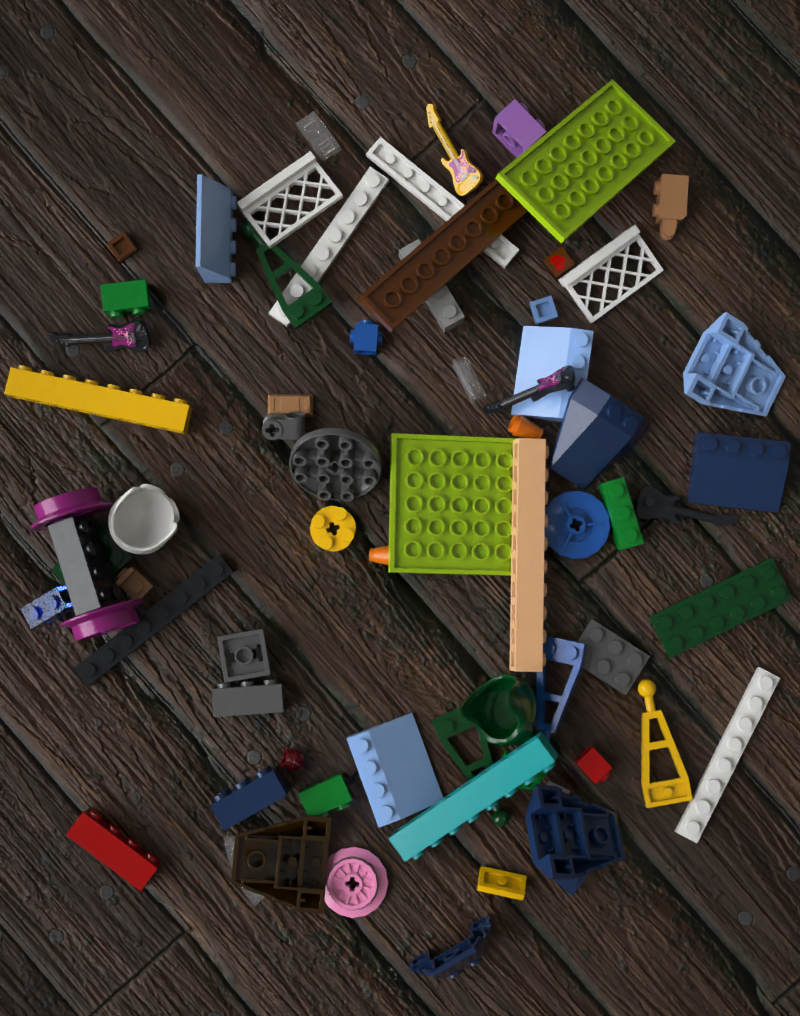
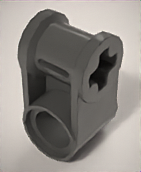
(287, 426)

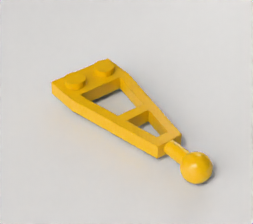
(664, 791)

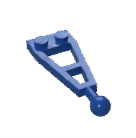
(563, 652)

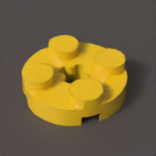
(321, 522)

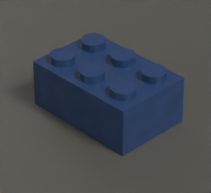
(249, 796)

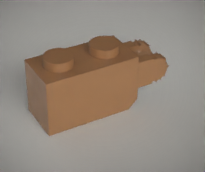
(670, 204)

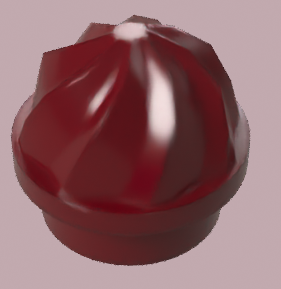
(292, 759)

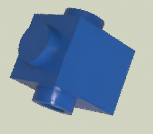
(366, 338)

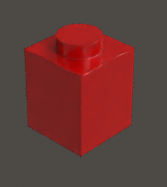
(593, 765)

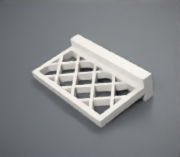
(277, 186)
(605, 255)

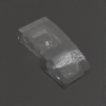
(318, 136)

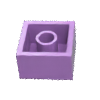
(517, 128)

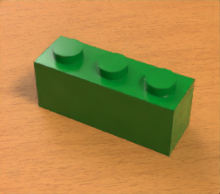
(621, 514)

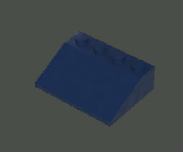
(738, 472)

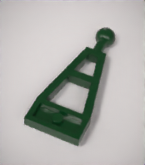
(305, 307)
(452, 724)

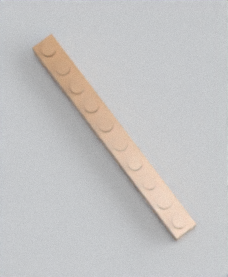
(527, 555)

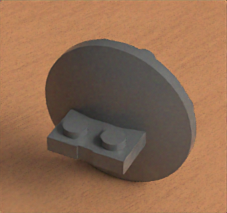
(335, 462)

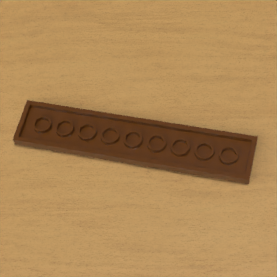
(442, 255)

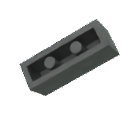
(248, 698)

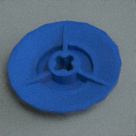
(591, 533)

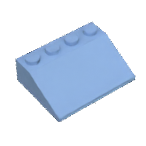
(215, 231)
(540, 355)
(395, 769)

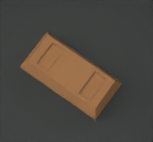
(290, 403)

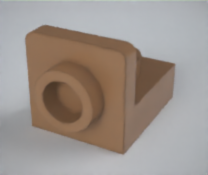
(133, 583)

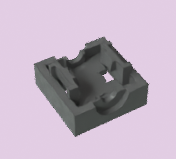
(241, 655)

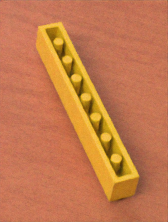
(98, 400)

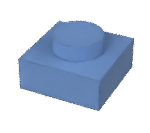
(543, 310)

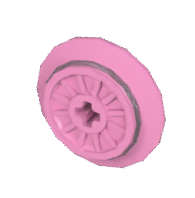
(366, 870)

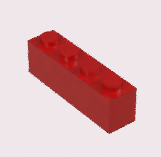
(114, 849)

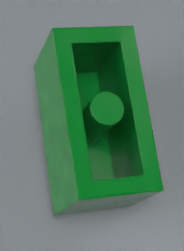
(126, 298)
(326, 796)

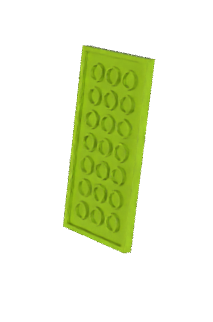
(585, 160)

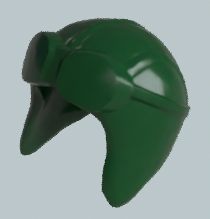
(502, 710)

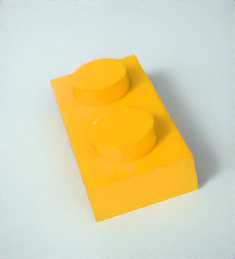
(501, 883)

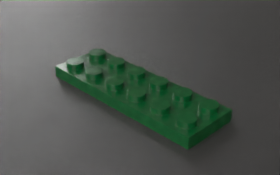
(720, 607)

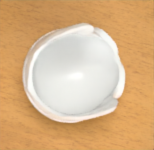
(143, 519)

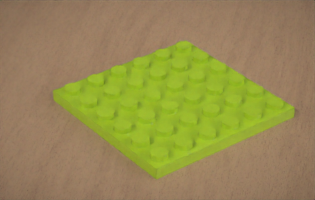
(450, 505)

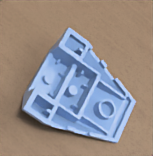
(732, 370)

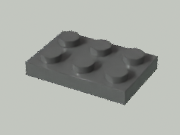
(611, 657)

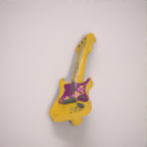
(464, 173)

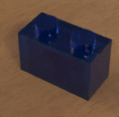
(47, 607)

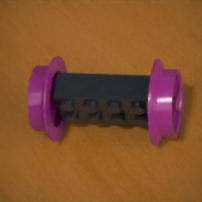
(85, 563)

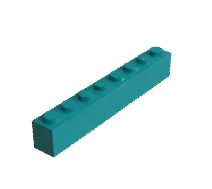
(474, 796)

